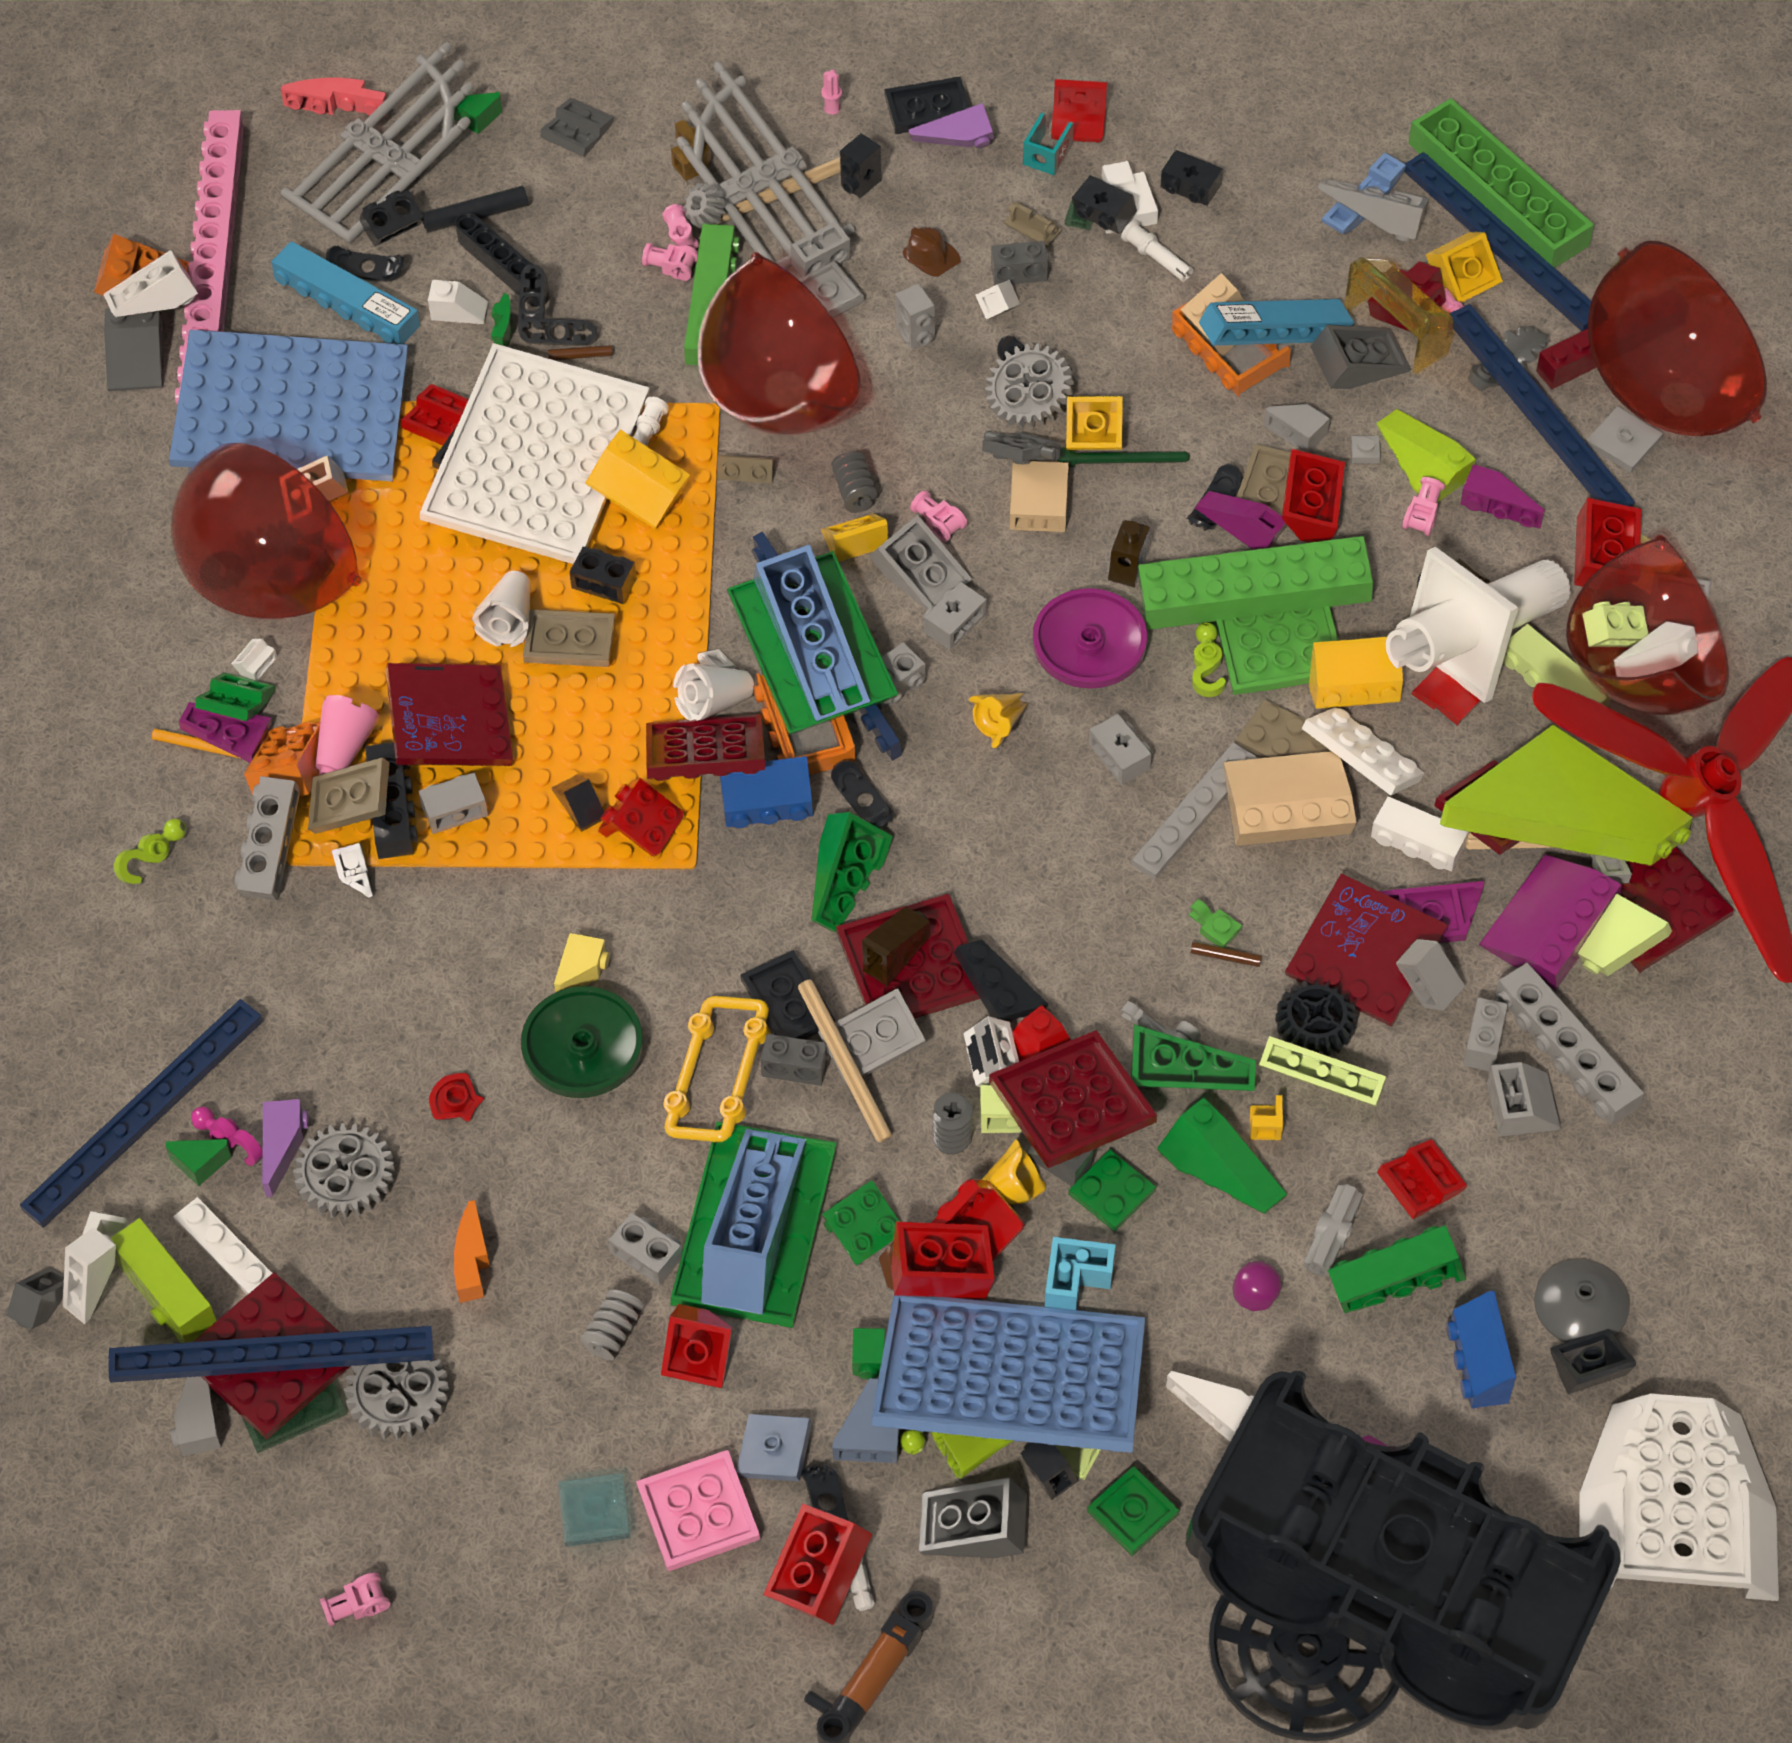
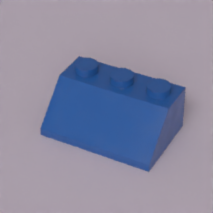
(769, 795)
(1482, 1352)

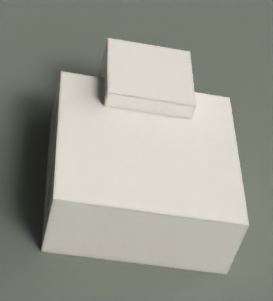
(1135, 184)

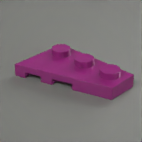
(227, 733)

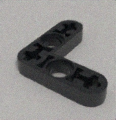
(537, 317)

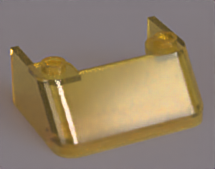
(1405, 302)

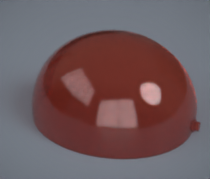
(1675, 344)
(775, 353)
(260, 536)
(1667, 589)

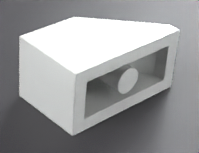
(456, 303)

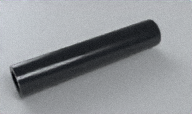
(480, 206)

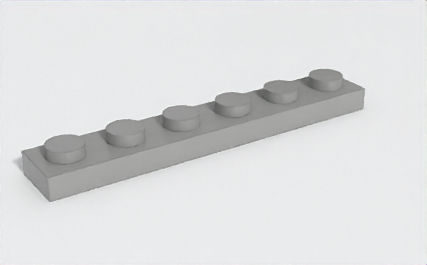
(1187, 816)

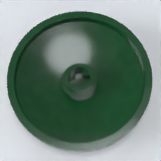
(582, 1042)

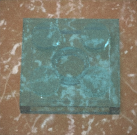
(593, 1510)

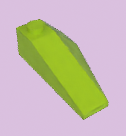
(1425, 452)

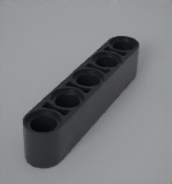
(495, 254)

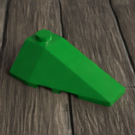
(846, 858)
(1212, 1151)

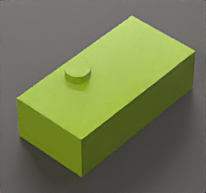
(162, 1283)

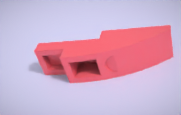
(327, 94)

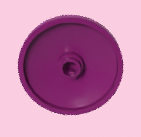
(1089, 638)

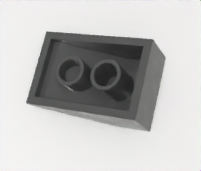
(134, 350)
(1358, 355)
(974, 1520)

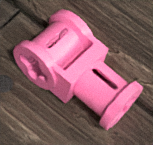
(680, 230)
(671, 259)
(1423, 509)
(940, 518)
(357, 1600)

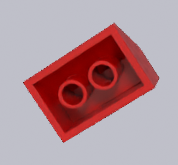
(1312, 496)
(1602, 534)
(942, 1260)
(818, 1564)

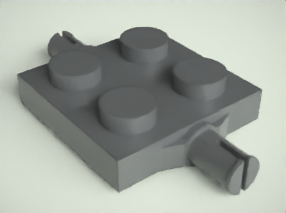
(1020, 447)

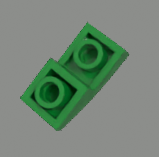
(503, 320)

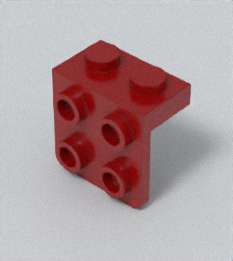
(1081, 104)
(641, 816)
(983, 1205)

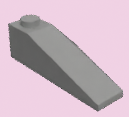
(1394, 213)

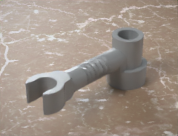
(1137, 1016)

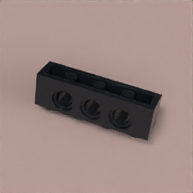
(399, 838)

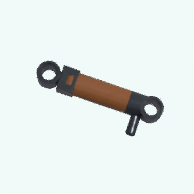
(897, 1640)

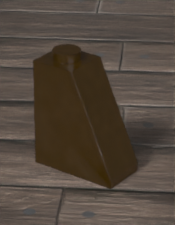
(894, 944)

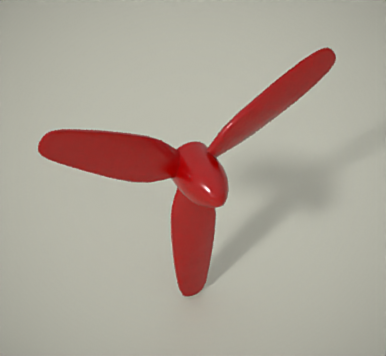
(1706, 786)

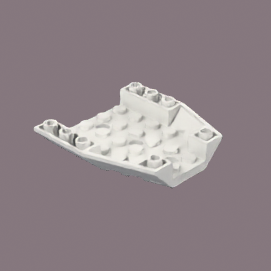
(1723, 1520)

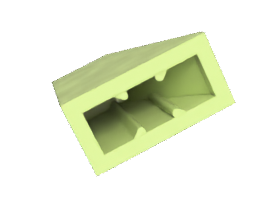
(1621, 936)

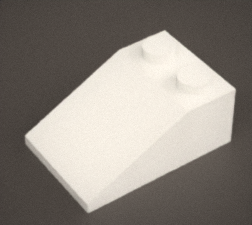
(153, 288)

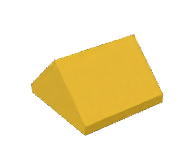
(856, 536)

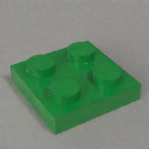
(1111, 1190)
(1132, 1511)

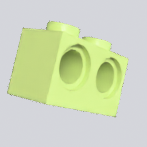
(1615, 625)

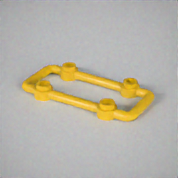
(731, 1107)

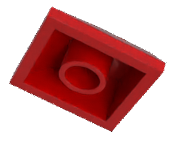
(1038, 1033)
(696, 1346)

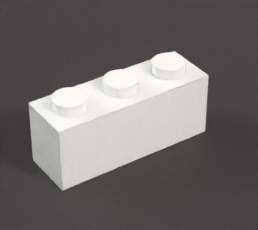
(1418, 834)

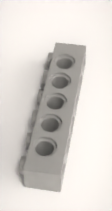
(1566, 1028)

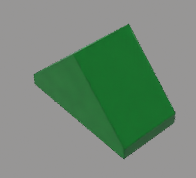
(480, 109)
(199, 1157)

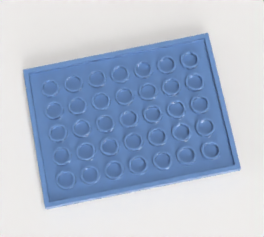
(292, 400)
(1010, 1372)

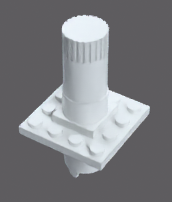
(1468, 623)

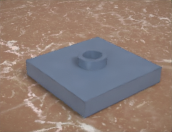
(774, 1447)

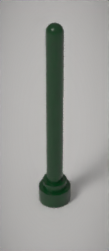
(1073, 458)

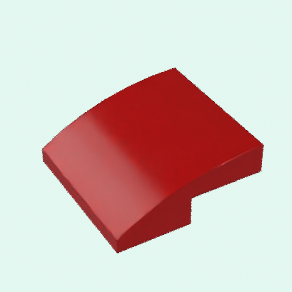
(435, 414)
(1446, 695)
(1422, 1178)

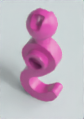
(222, 1128)

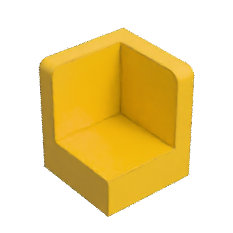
(1266, 1121)

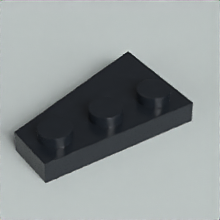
(996, 983)

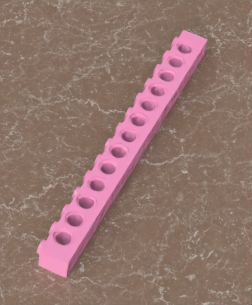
(214, 225)

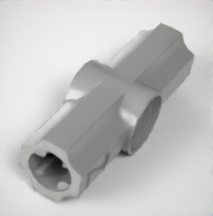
(1333, 1230)

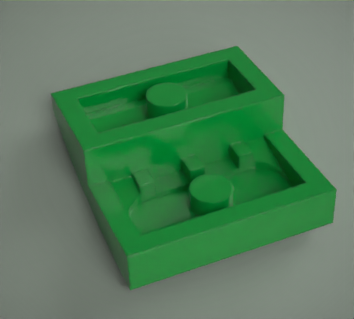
(235, 696)

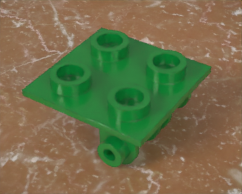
(862, 1222)

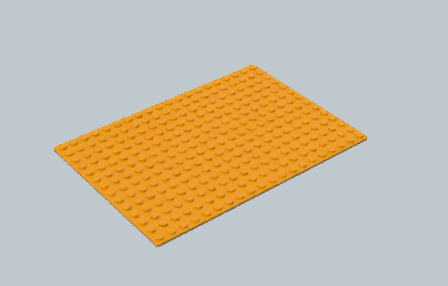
(561, 718)

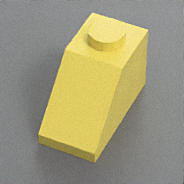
(581, 962)

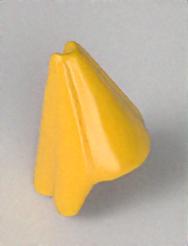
(997, 714)
(1016, 1176)

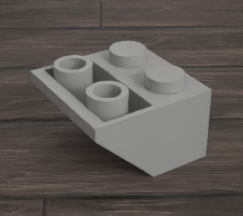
(1521, 1099)

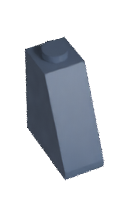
(860, 1439)

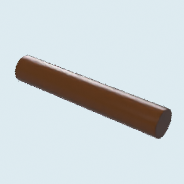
(582, 352)
(1226, 954)

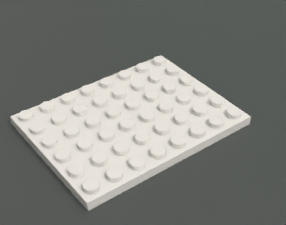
(527, 453)

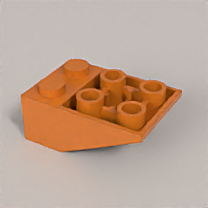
(122, 260)
(287, 756)

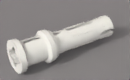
(1148, 244)
(649, 421)

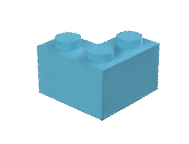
(1075, 1265)

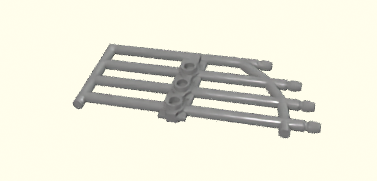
(383, 150)
(757, 178)

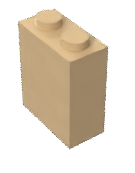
(1039, 496)

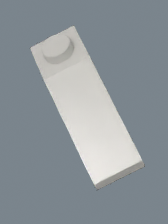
(1658, 651)
(86, 1272)
(1215, 1403)

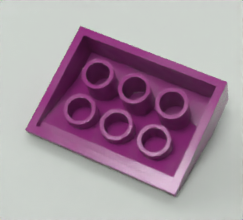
(1551, 918)

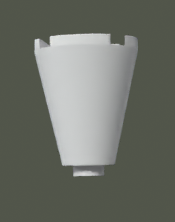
(505, 611)
(710, 689)

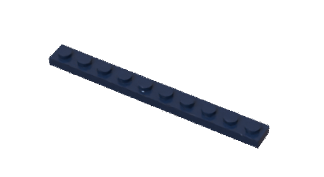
(1501, 238)
(1538, 407)
(871, 716)
(141, 1113)
(270, 1354)

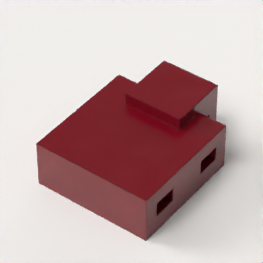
(1426, 278)

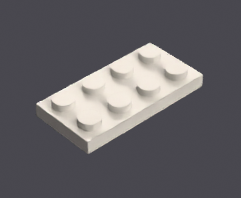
(1363, 750)

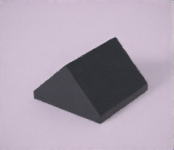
(1591, 1361)

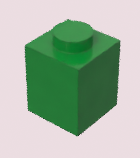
(867, 1352)

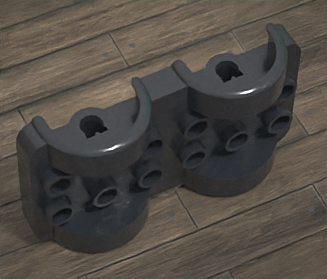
(1400, 1556)

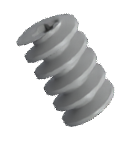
(608, 1323)

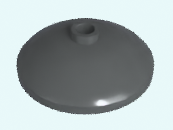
(1572, 1315)

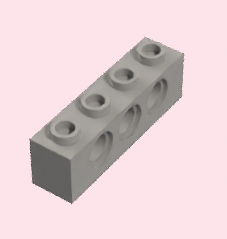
(268, 882)

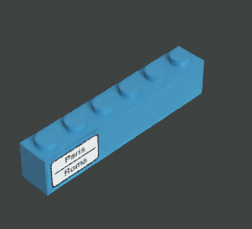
(345, 294)
(1271, 321)

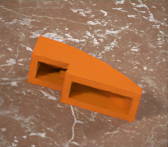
(469, 1255)

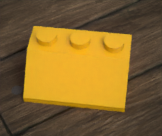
(637, 479)
(1353, 673)

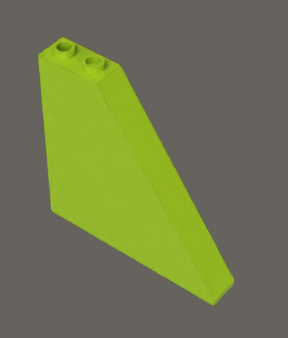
(1569, 800)

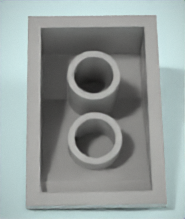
(919, 563)

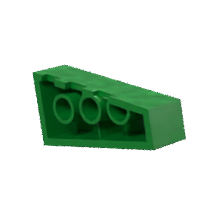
(1181, 1063)
(1397, 1270)

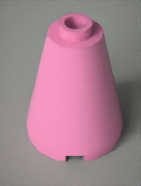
(342, 732)

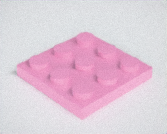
(698, 1510)

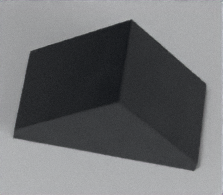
(579, 801)

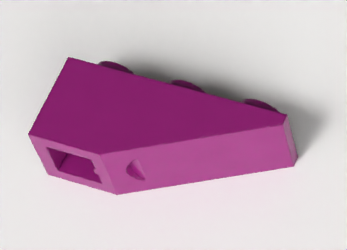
(1495, 494)
(1244, 519)

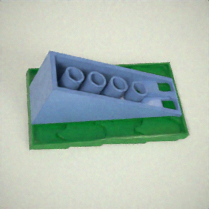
(817, 661)
(754, 1225)

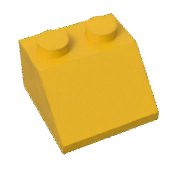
(1466, 265)
(1094, 423)

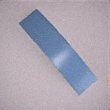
(1381, 174)

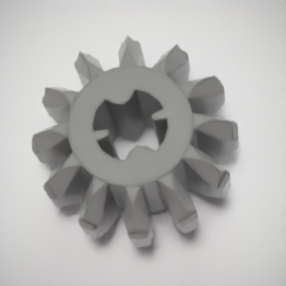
(704, 205)

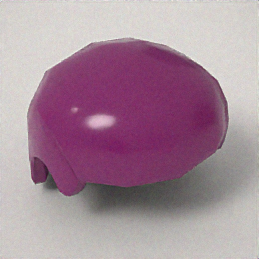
(1256, 1286)

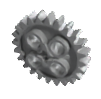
(1029, 385)
(357, 1189)
(376, 1408)

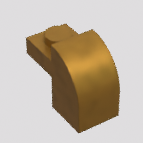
(679, 160)

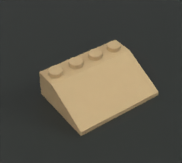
(1289, 798)

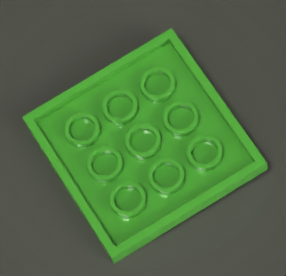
(1273, 648)

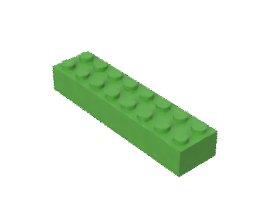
(1501, 182)
(1255, 582)

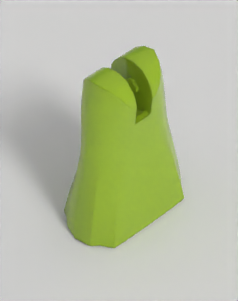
(967, 1452)

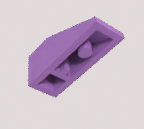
(961, 128)
(282, 1137)

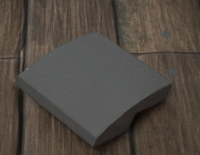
(577, 127)

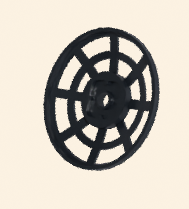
(1298, 1672)

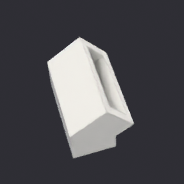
(255, 659)

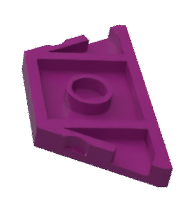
(1447, 903)

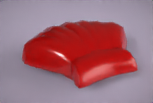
(454, 1098)

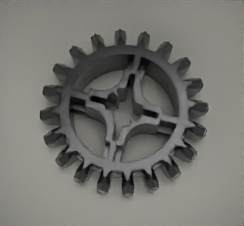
(1320, 1032)

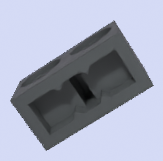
(1019, 262)
(794, 1059)

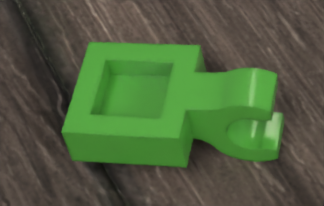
(1215, 927)

